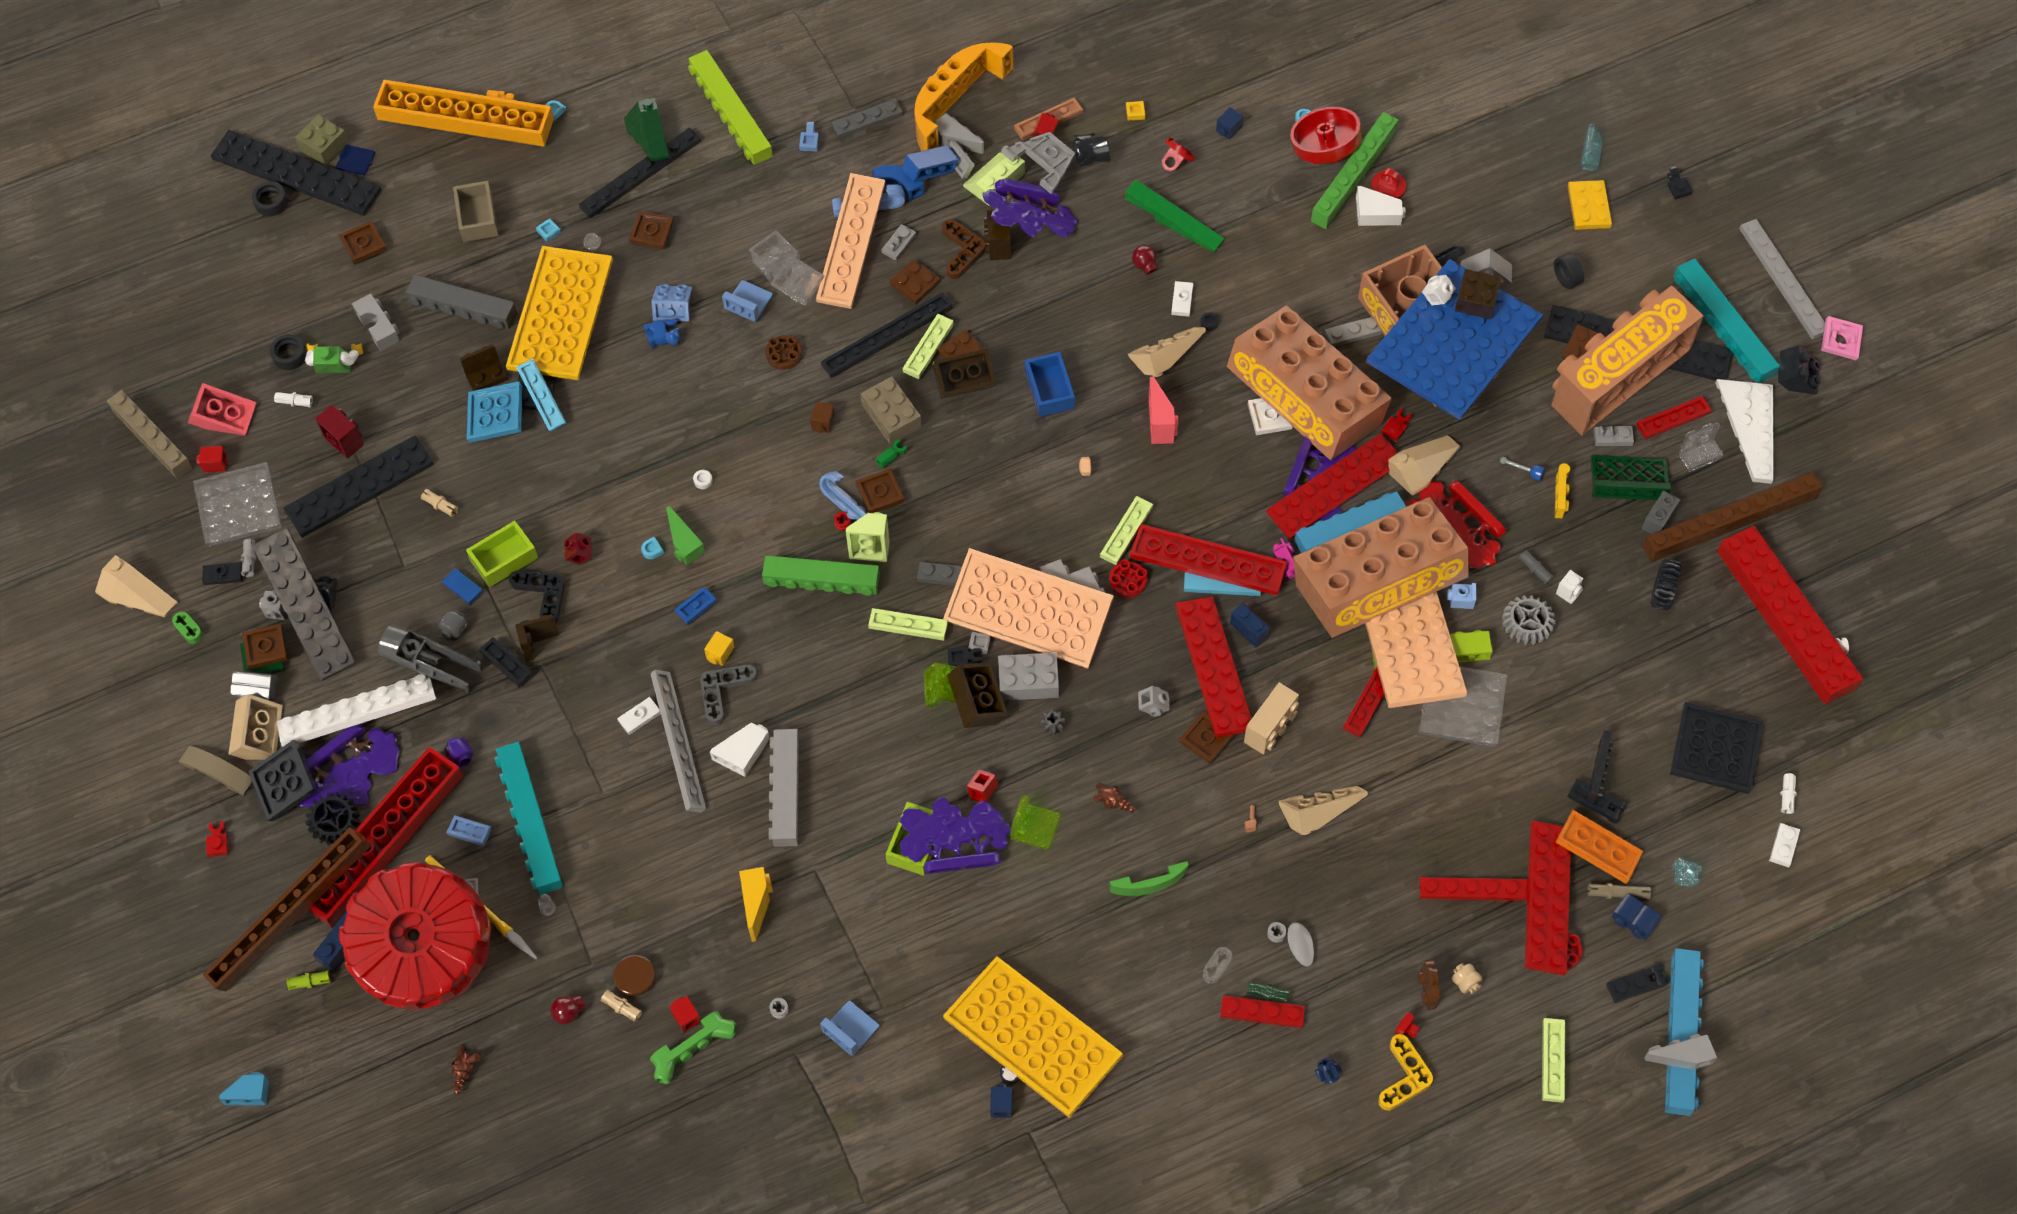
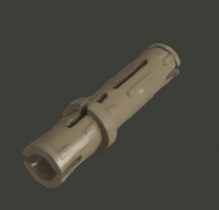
(1618, 891)

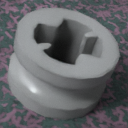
(1276, 925)
(774, 1003)

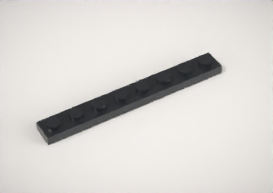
(638, 174)
(886, 335)

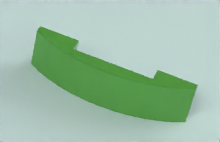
(1124, 887)

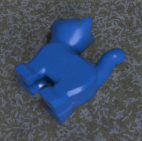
(658, 334)

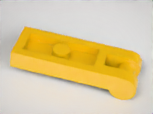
(1561, 491)

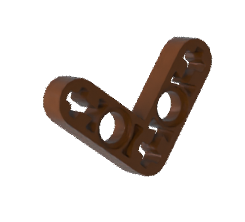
(967, 245)

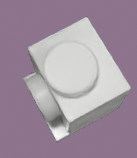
(1570, 587)

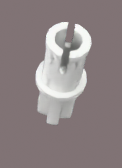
(294, 399)
(1788, 793)

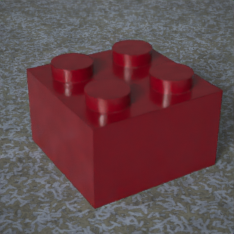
(340, 431)

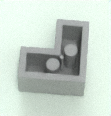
(1490, 263)

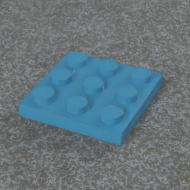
(494, 412)

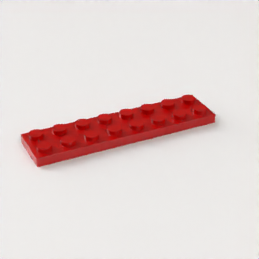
(1333, 487)
(1208, 559)
(1214, 666)
(1547, 901)

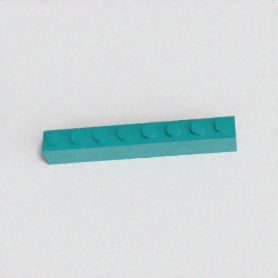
(1726, 321)
(529, 818)

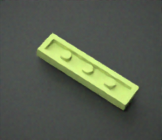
(928, 346)
(1126, 530)
(908, 624)
(1553, 1060)

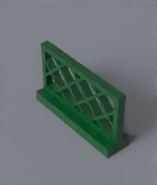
(1629, 489)

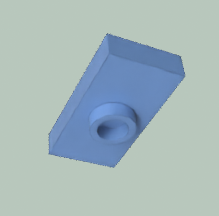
(469, 830)

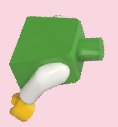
(332, 358)

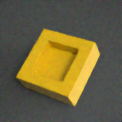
(1135, 110)

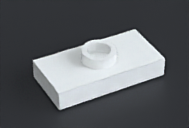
(1182, 298)
(639, 716)

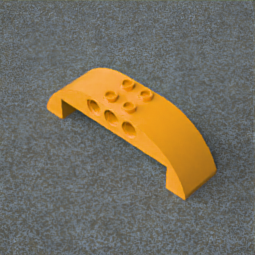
(953, 81)

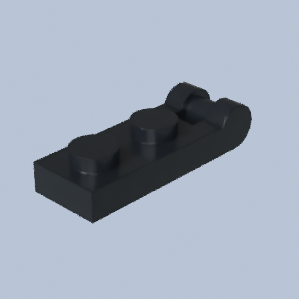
(1579, 794)
(1636, 984)

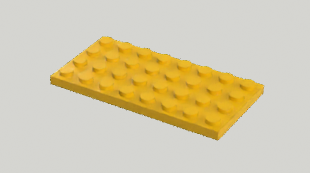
(560, 311)
(1033, 1036)

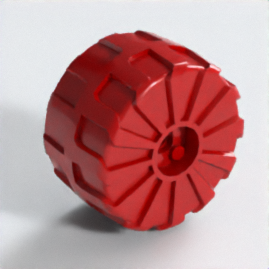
(450, 942)

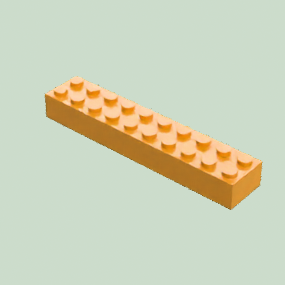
(463, 113)

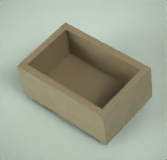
(475, 211)
(891, 410)

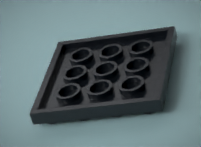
(1716, 748)

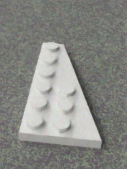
(1751, 418)

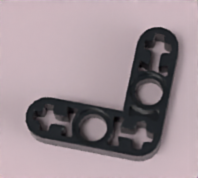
(549, 590)

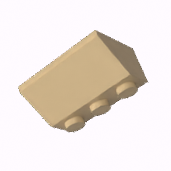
(255, 728)

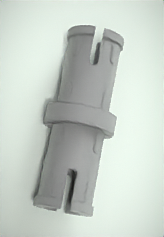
(248, 558)

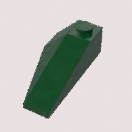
(646, 128)

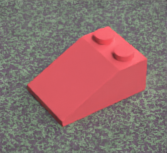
(221, 411)
(1162, 418)

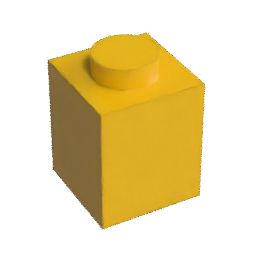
(719, 648)

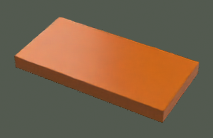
(1599, 846)

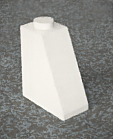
(1377, 208)
(741, 749)

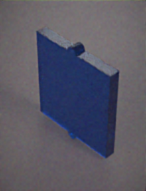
(355, 159)

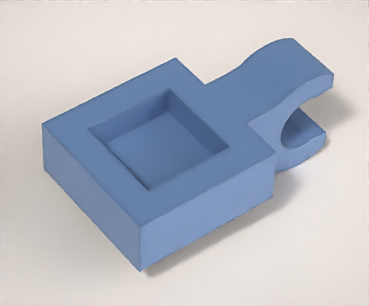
(809, 139)

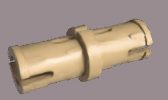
(439, 503)
(621, 1006)

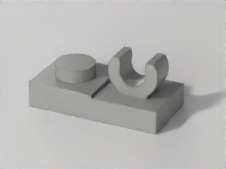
(964, 164)
(898, 242)
(1613, 436)

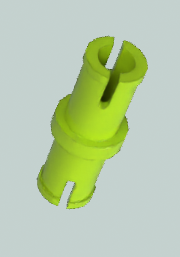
(308, 980)

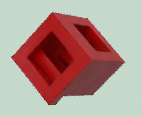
(982, 786)

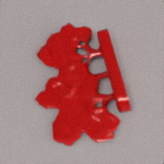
(1477, 553)

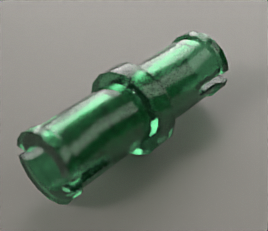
(1268, 992)

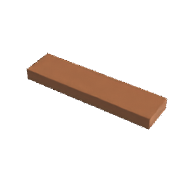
(1062, 112)

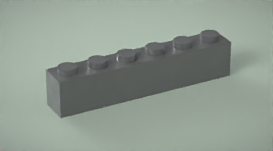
(461, 302)

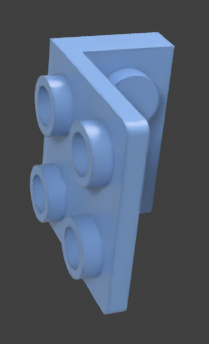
(747, 300)
(671, 302)
(849, 1028)

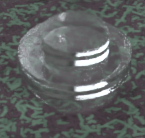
(592, 241)

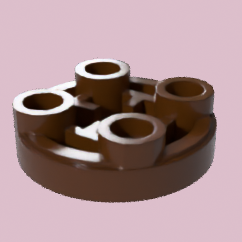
(783, 352)
(634, 975)

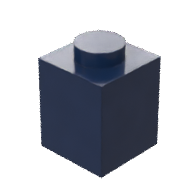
(1229, 123)
(1001, 1101)

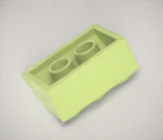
(997, 168)
(869, 538)

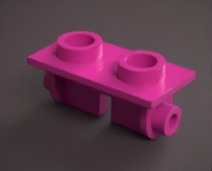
(1284, 552)

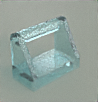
(1591, 149)

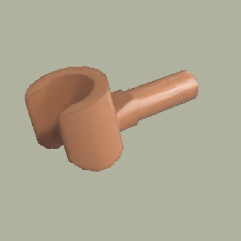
(1250, 825)

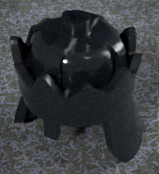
(1090, 150)

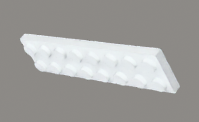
(356, 710)

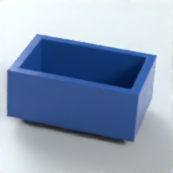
(1049, 384)

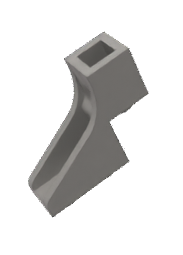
(1083, 577)

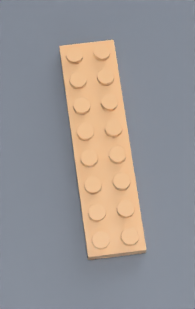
(850, 241)

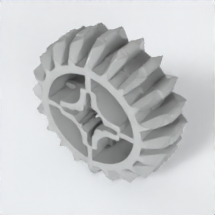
(1529, 627)

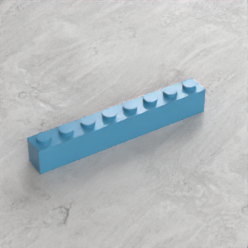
(1683, 1023)

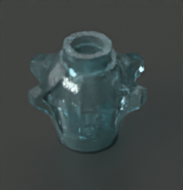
(1686, 873)

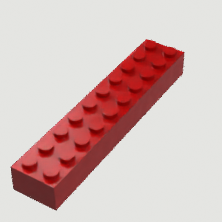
(1789, 615)
(391, 828)

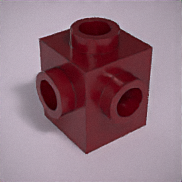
(578, 548)

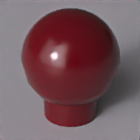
(1145, 258)
(566, 1009)

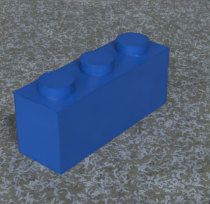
(930, 163)

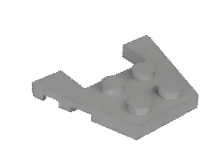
(1048, 153)

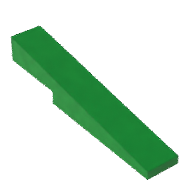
(1172, 216)

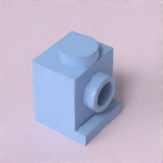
(1462, 596)

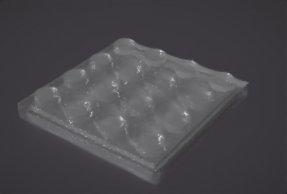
(237, 504)
(1472, 717)

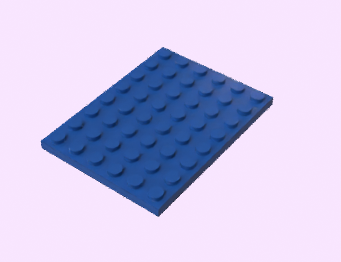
(1451, 353)

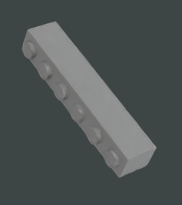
(785, 787)

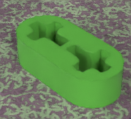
(190, 625)

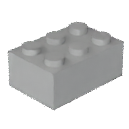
(1028, 676)

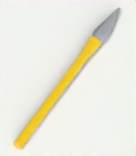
(502, 927)

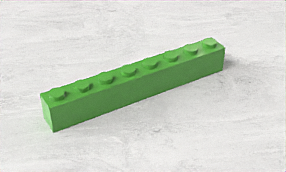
(1354, 170)

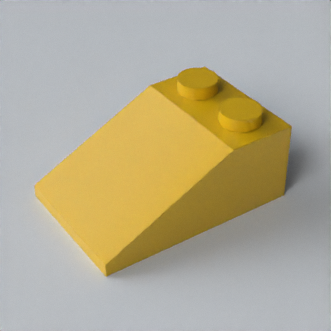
(756, 890)

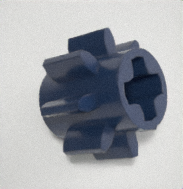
(1328, 1070)

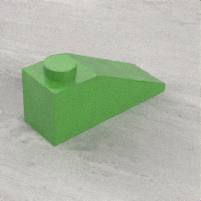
(685, 542)

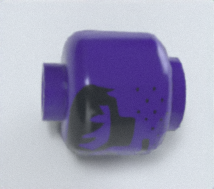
(458, 751)

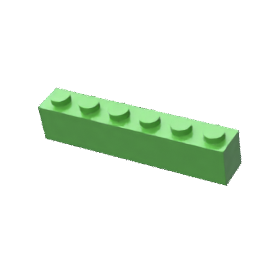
(820, 575)

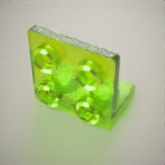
(937, 684)
(1034, 824)

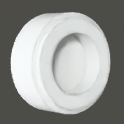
(702, 479)

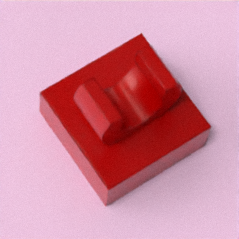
(1407, 1026)

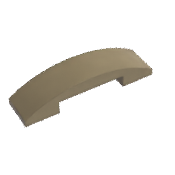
(217, 769)

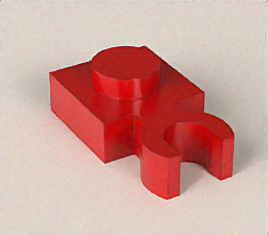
(1396, 426)
(217, 842)

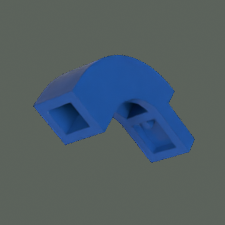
(896, 176)

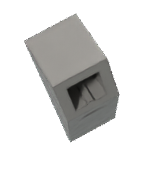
(951, 130)
(1688, 1054)

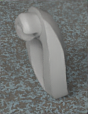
(1301, 944)

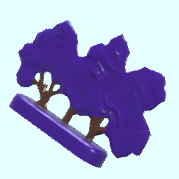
(1024, 213)
(352, 775)

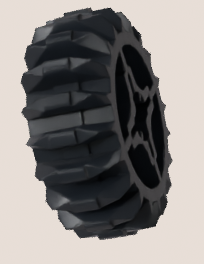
(1665, 584)
(325, 822)

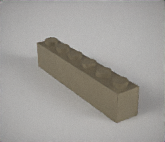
(149, 435)

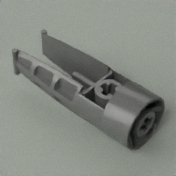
(399, 641)

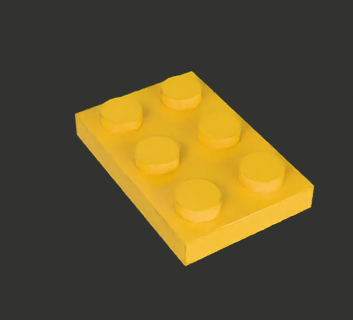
(1589, 205)

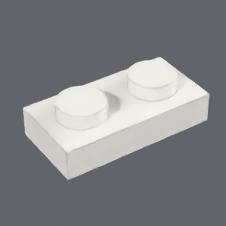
(1784, 845)

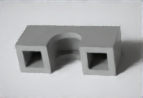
(370, 311)

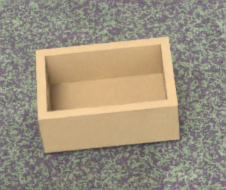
(1272, 718)

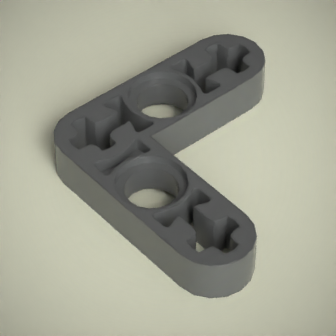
(714, 688)

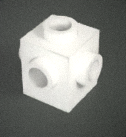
(1438, 290)

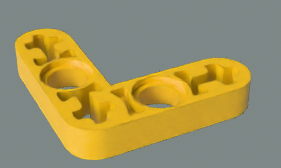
(1411, 1080)

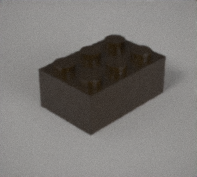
(964, 373)
(977, 695)

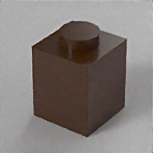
(822, 417)

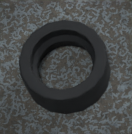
(274, 208)
(1569, 270)
(290, 363)

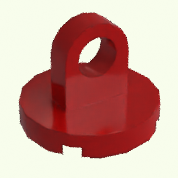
(1178, 152)
(1389, 183)

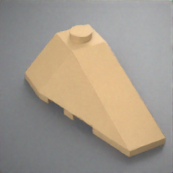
(1160, 357)
(1419, 464)
(127, 586)
(1314, 812)

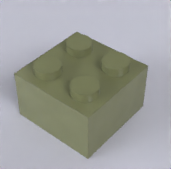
(321, 140)

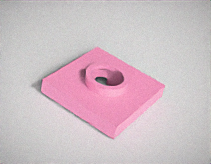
(1850, 331)

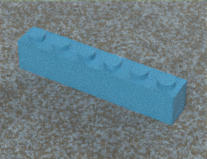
(1346, 522)

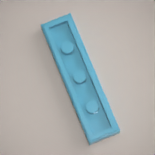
(541, 395)
(1201, 584)

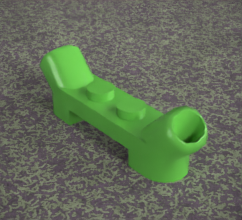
(713, 1027)

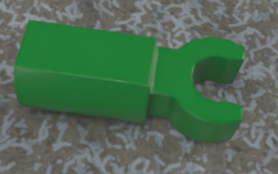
(890, 454)

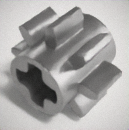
(1058, 722)

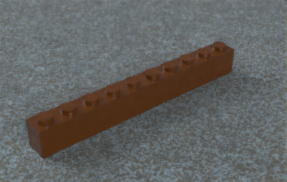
(1732, 517)
(287, 909)

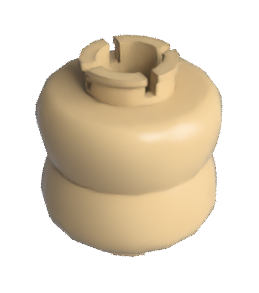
(1467, 978)

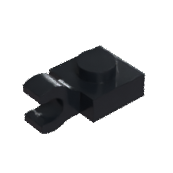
(1678, 186)

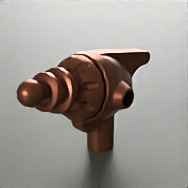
(1112, 798)
(462, 1068)

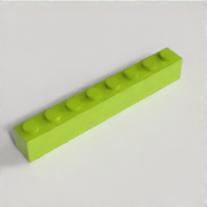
(730, 107)

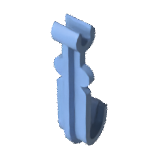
(892, 199)
(840, 497)

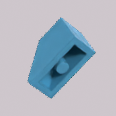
(247, 1090)

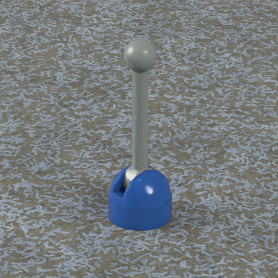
(1536, 471)

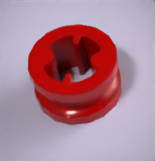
(838, 517)

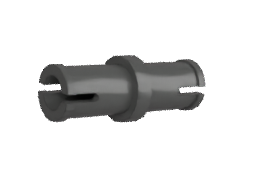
(1536, 567)

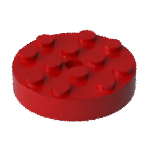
(1336, 124)

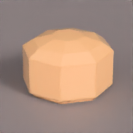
(1085, 466)

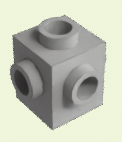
(272, 606)
(1153, 701)

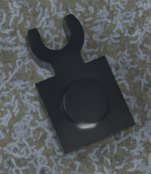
(960, 656)

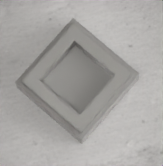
(981, 641)

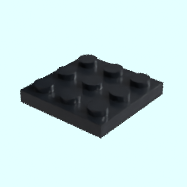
(282, 780)

